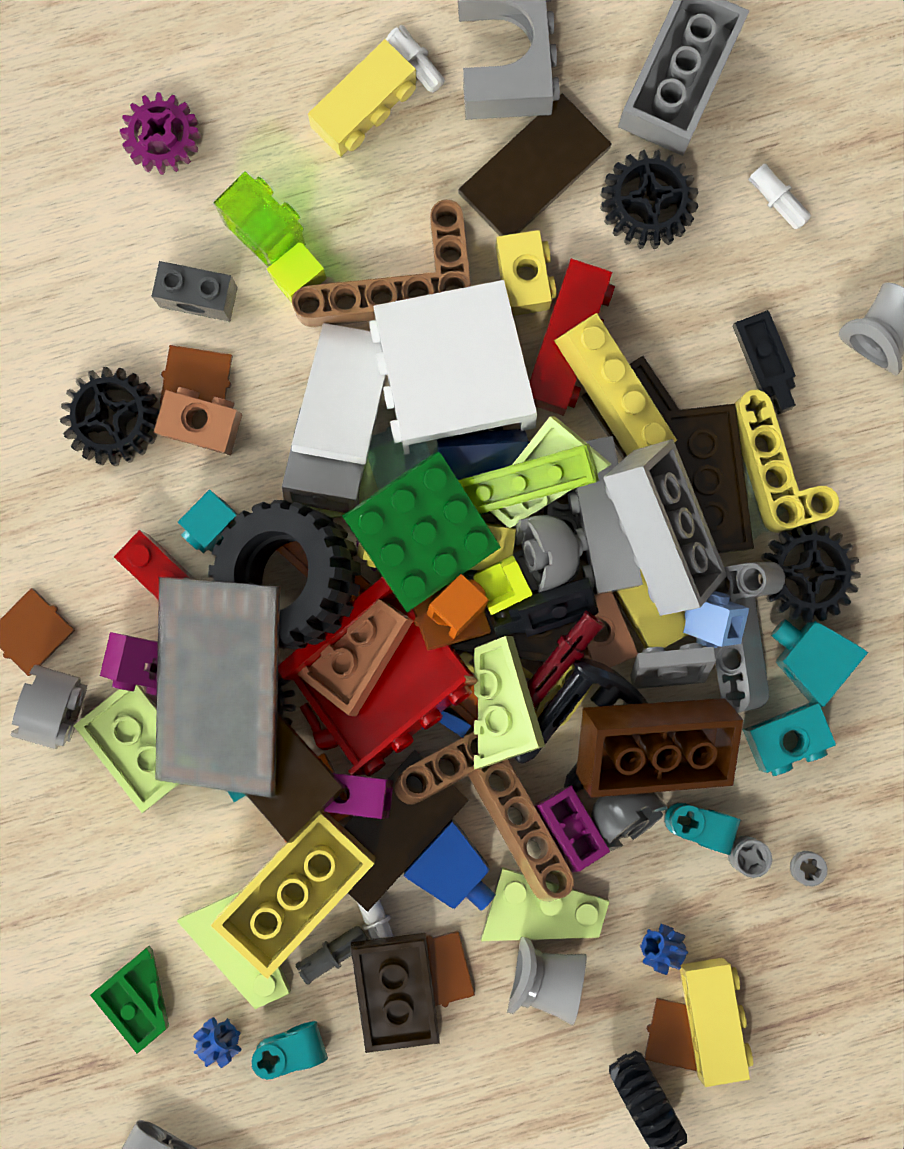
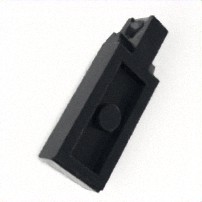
(767, 359)
(546, 610)

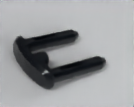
(586, 673)

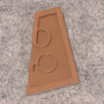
(358, 659)

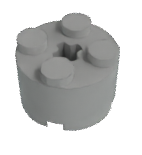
(47, 706)

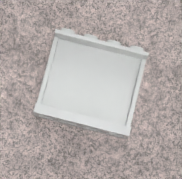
(452, 364)

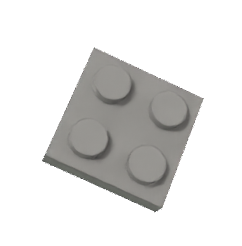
(675, 667)

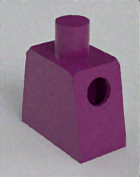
(367, 797)

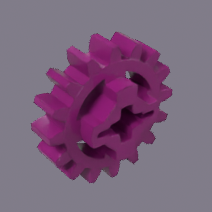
(152, 147)

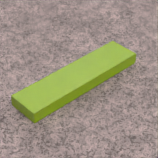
(531, 479)

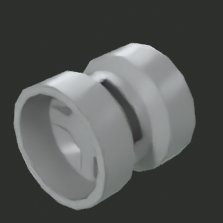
(757, 859)

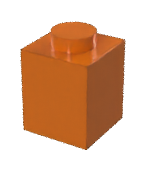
(458, 605)

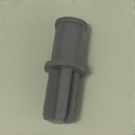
(329, 955)

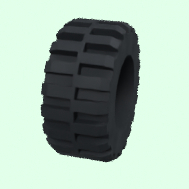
(330, 565)

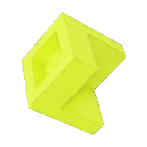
(296, 270)
(503, 584)

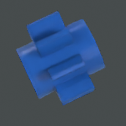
(663, 949)
(217, 1042)

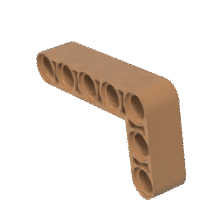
(397, 287)
(497, 804)

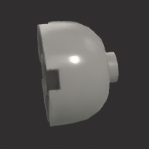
(548, 552)

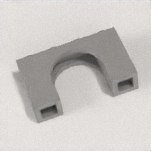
(519, 87)

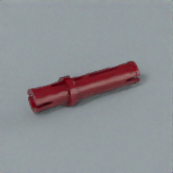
(587, 628)

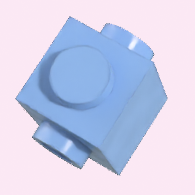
(717, 621)

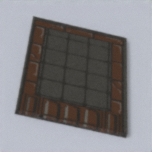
(217, 684)

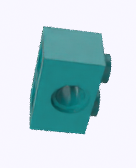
(207, 521)
(767, 738)

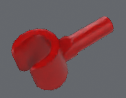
(321, 737)

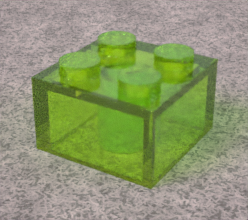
(259, 219)

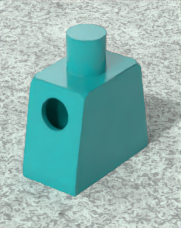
(816, 659)

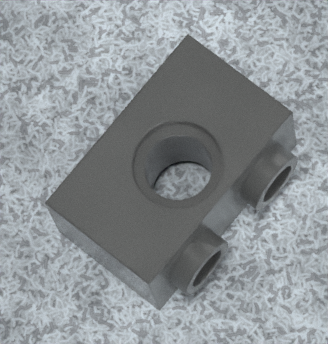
(194, 291)

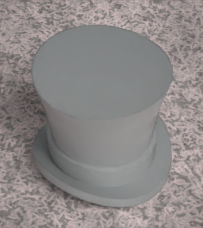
(881, 331)
(548, 982)

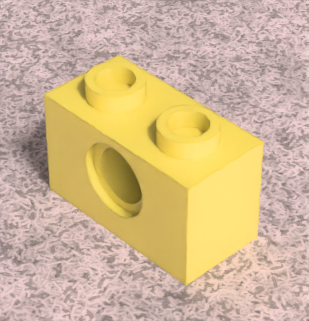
(521, 251)

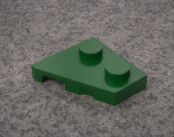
(135, 1001)

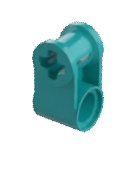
(706, 828)
(296, 1051)

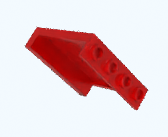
(404, 699)

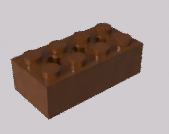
(658, 747)

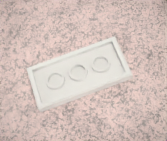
(340, 396)

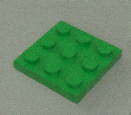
(421, 531)

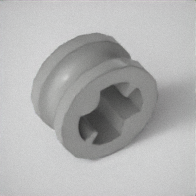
(817, 861)

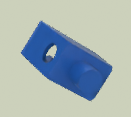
(452, 869)

